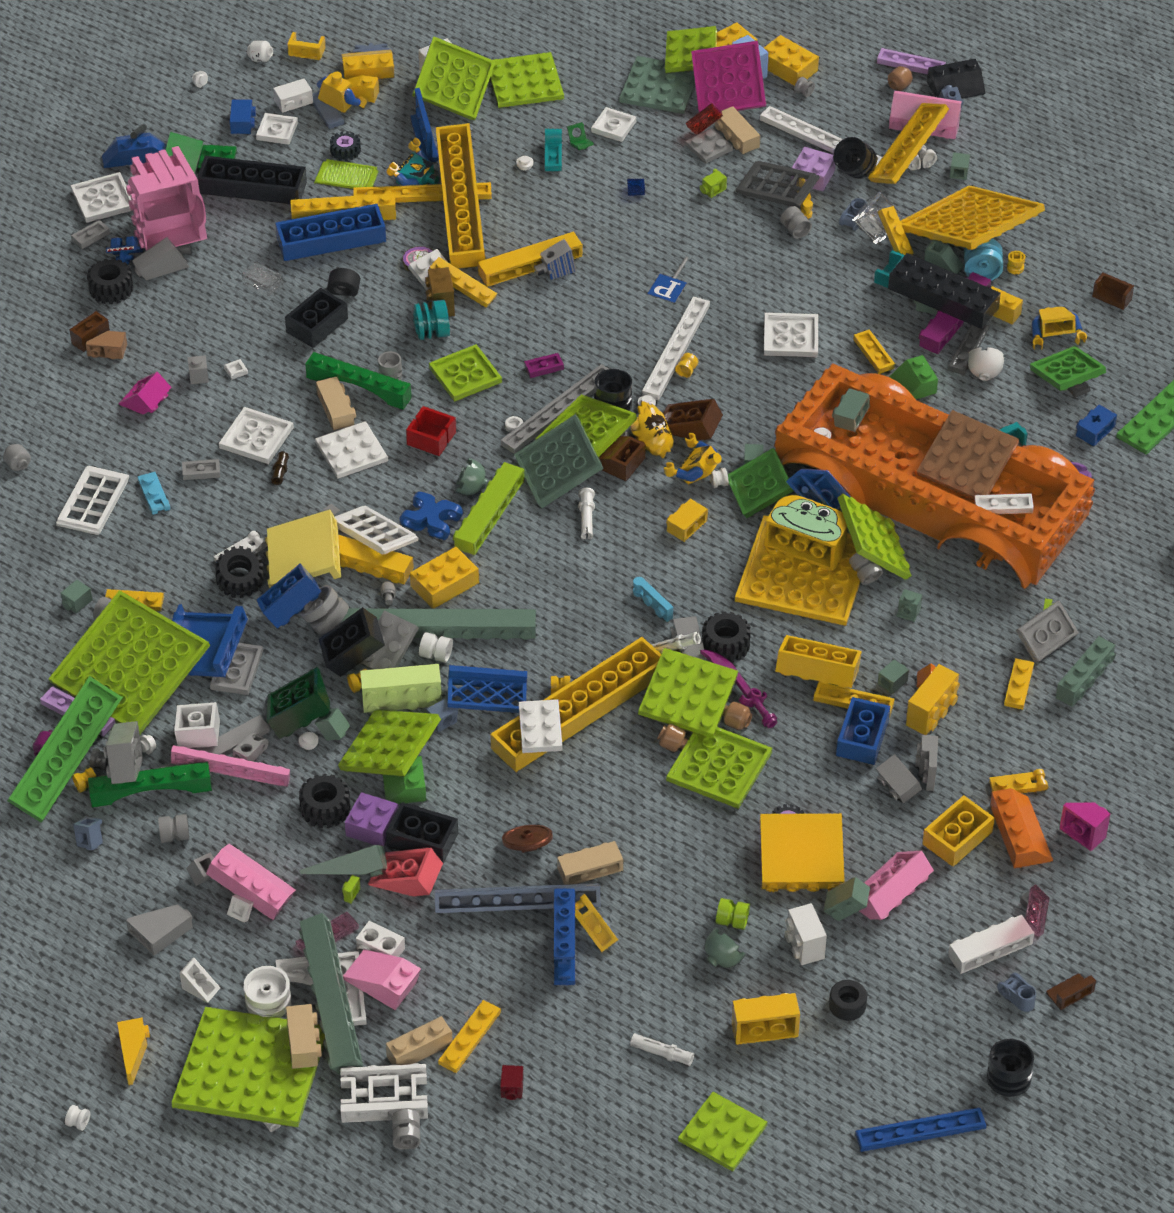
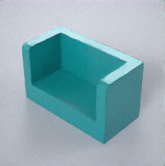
(882, 277)

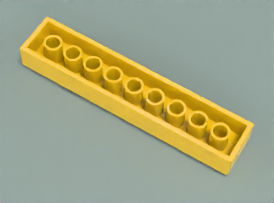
(460, 195)
(585, 699)

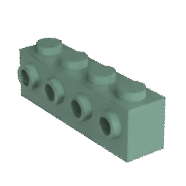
(1085, 671)

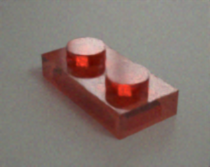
(704, 119)

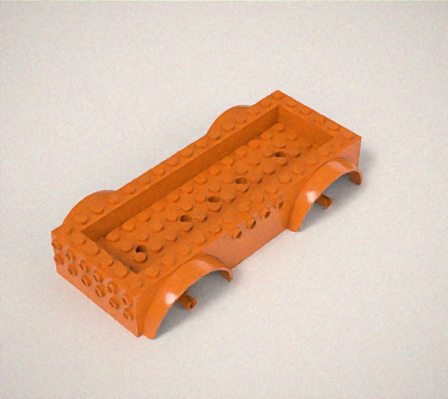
(882, 462)

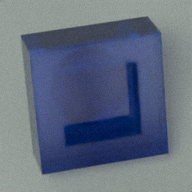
(635, 187)

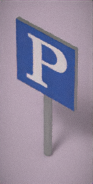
(668, 287)

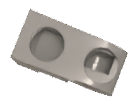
(251, 747)

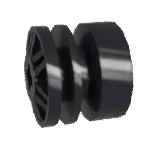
(848, 152)
(614, 388)
(1010, 1067)

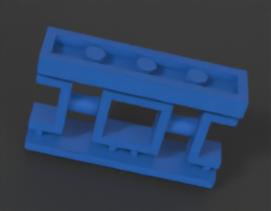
(564, 936)

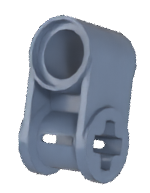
(850, 212)
(1018, 992)

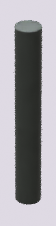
(138, 131)

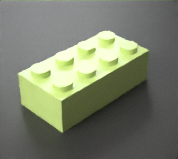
(401, 688)

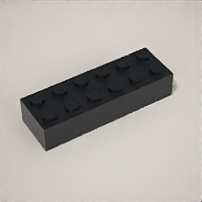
(251, 180)
(944, 290)

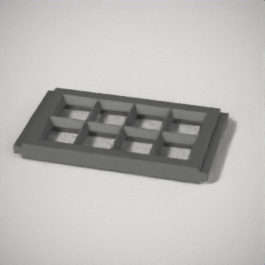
(777, 183)

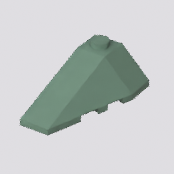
(362, 862)

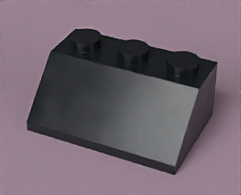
(962, 74)

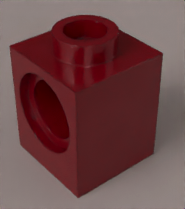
(512, 1082)

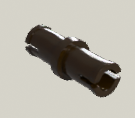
(279, 468)

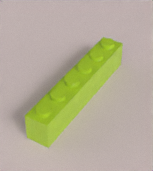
(488, 508)

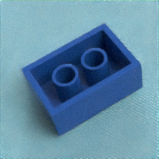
(289, 596)
(863, 731)

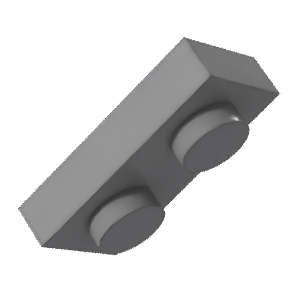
(90, 234)
(201, 469)

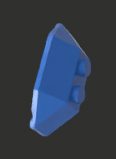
(125, 148)
(817, 486)

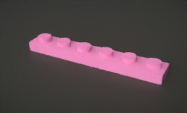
(232, 766)

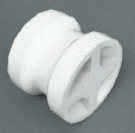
(719, 478)
(77, 1117)

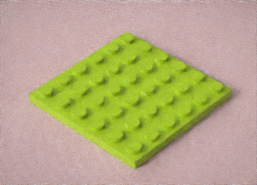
(134, 656)
(244, 1069)

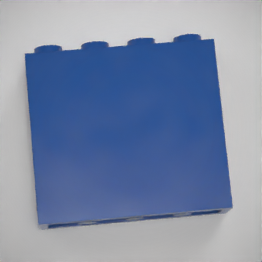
(221, 632)

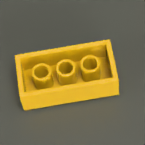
(818, 661)

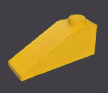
(365, 87)
(133, 1044)

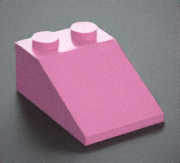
(383, 977)

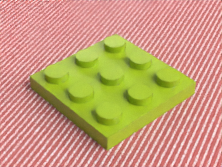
(682, 42)
(465, 372)
(722, 1131)

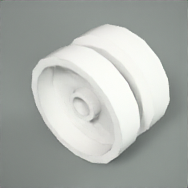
(267, 992)

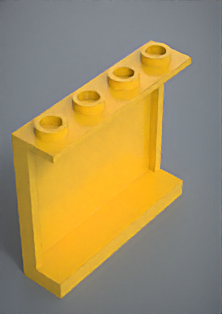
(801, 851)

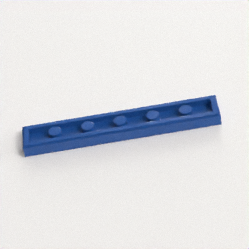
(920, 1129)

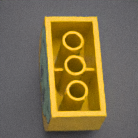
(807, 531)

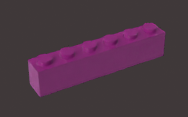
(944, 326)

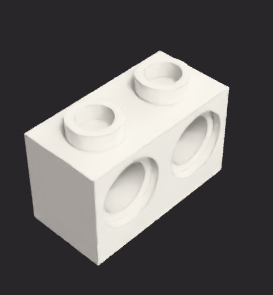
(380, 939)

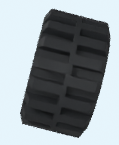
(110, 281)
(239, 559)
(727, 625)
(329, 812)

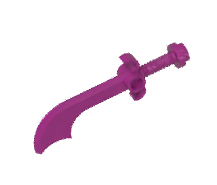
(753, 695)

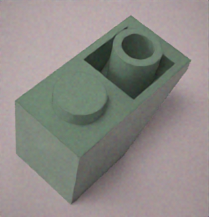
(943, 256)

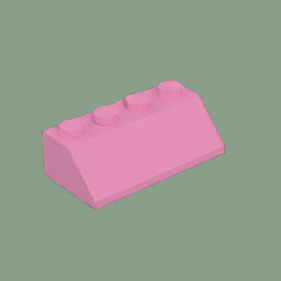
(906, 104)
(250, 881)
(895, 882)

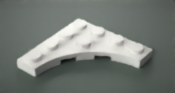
(297, 972)

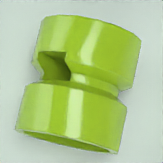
(732, 913)

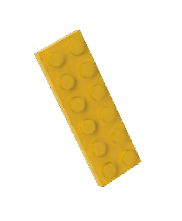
(908, 143)

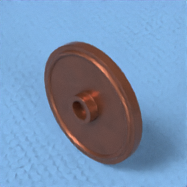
(527, 837)

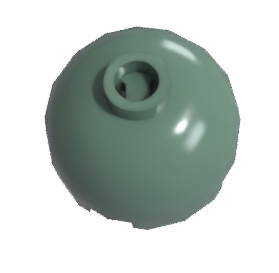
(471, 478)
(722, 950)

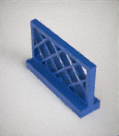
(422, 128)
(488, 679)

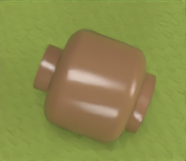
(900, 78)
(737, 716)
(672, 737)

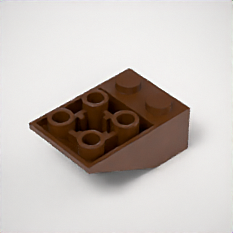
(623, 457)

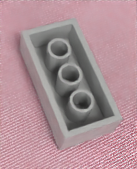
(123, 752)

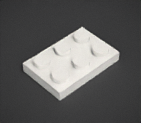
(540, 726)

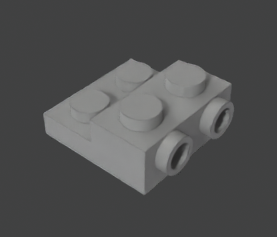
(927, 760)

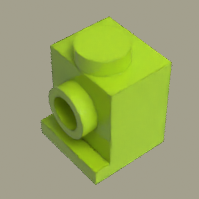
(714, 183)

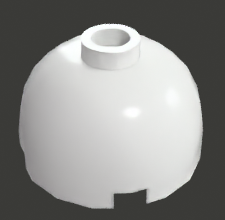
(985, 363)

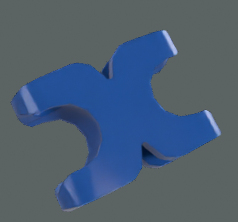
(431, 515)

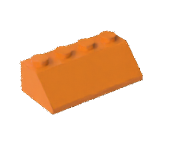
(1019, 828)

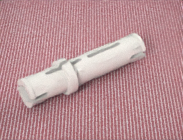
(680, 642)
(670, 1052)

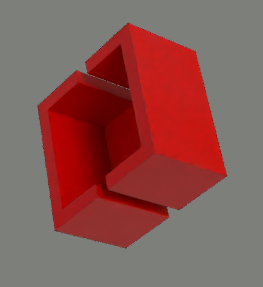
(431, 431)

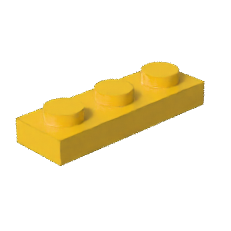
(895, 230)
(874, 351)
(151, 599)
(1019, 684)

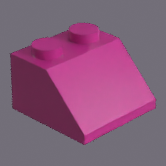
(146, 394)
(1085, 823)

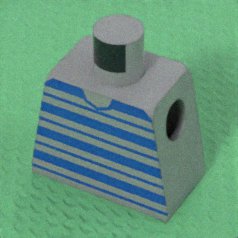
(556, 261)

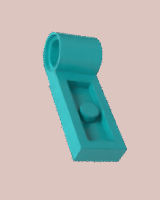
(553, 149)

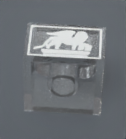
(869, 220)

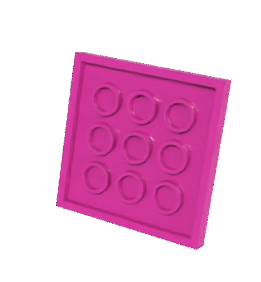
(729, 76)

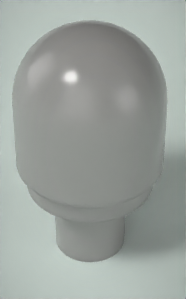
(388, 592)

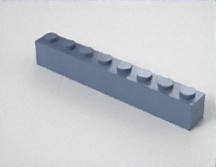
(508, 898)

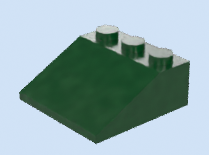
(297, 703)

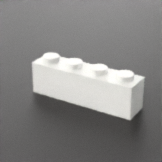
(991, 944)

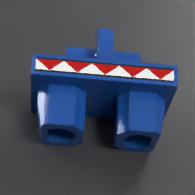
(117, 248)

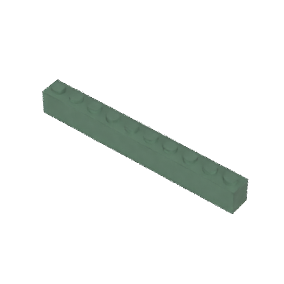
(466, 622)

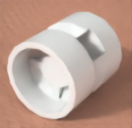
(432, 646)

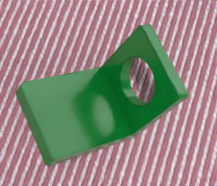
(579, 142)

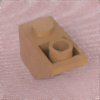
(107, 345)

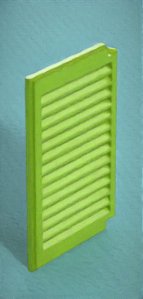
(346, 174)

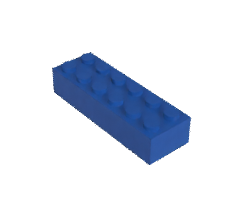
(321, 234)

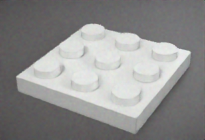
(102, 197)
(791, 334)
(256, 435)
(351, 449)

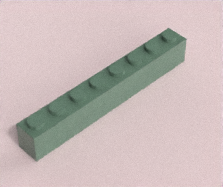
(330, 993)

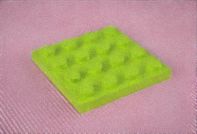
(454, 78)
(526, 80)
(599, 419)
(874, 536)
(688, 692)
(389, 742)
(720, 766)

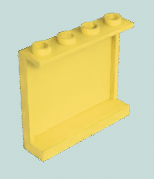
(305, 541)

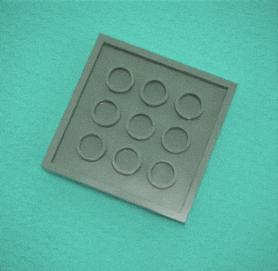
(654, 88)
(558, 461)

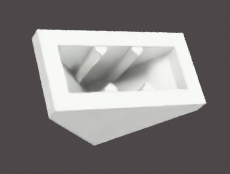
(197, 981)

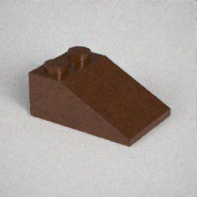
(693, 417)

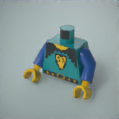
(415, 169)

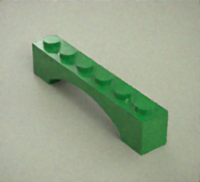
(391, 390)
(187, 777)

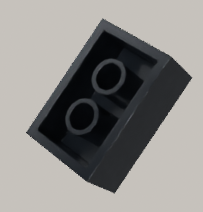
(316, 317)
(351, 642)
(422, 828)

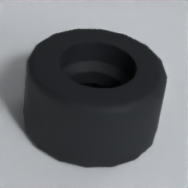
(343, 282)
(845, 1010)

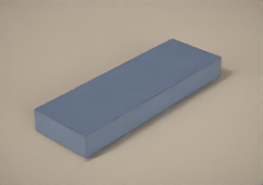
(328, 113)

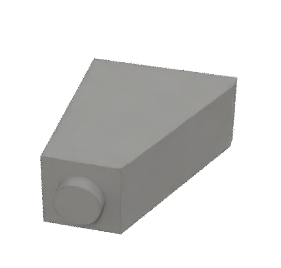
(159, 260)
(160, 927)

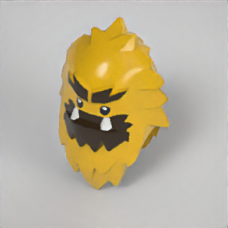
(652, 430)

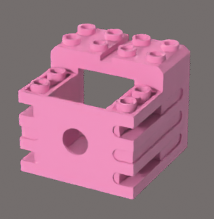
(165, 200)

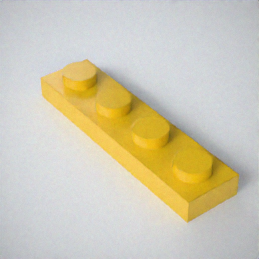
(467, 284)
(842, 697)
(469, 1036)

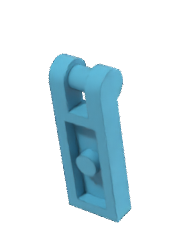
(153, 493)
(652, 598)

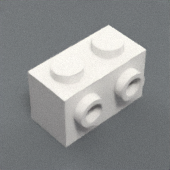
(293, 95)

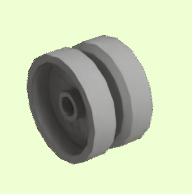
(325, 611)

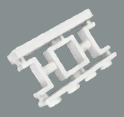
(382, 1108)

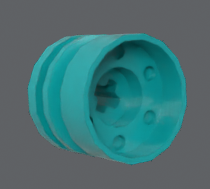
(431, 320)

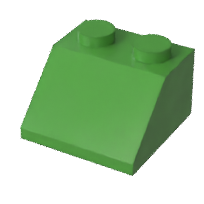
(916, 377)
(408, 787)

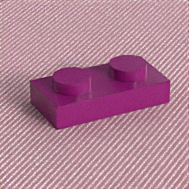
(544, 365)

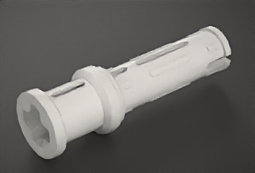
(586, 507)

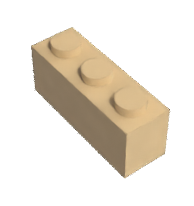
(738, 131)
(335, 403)
(590, 863)
(303, 1036)
(419, 1043)

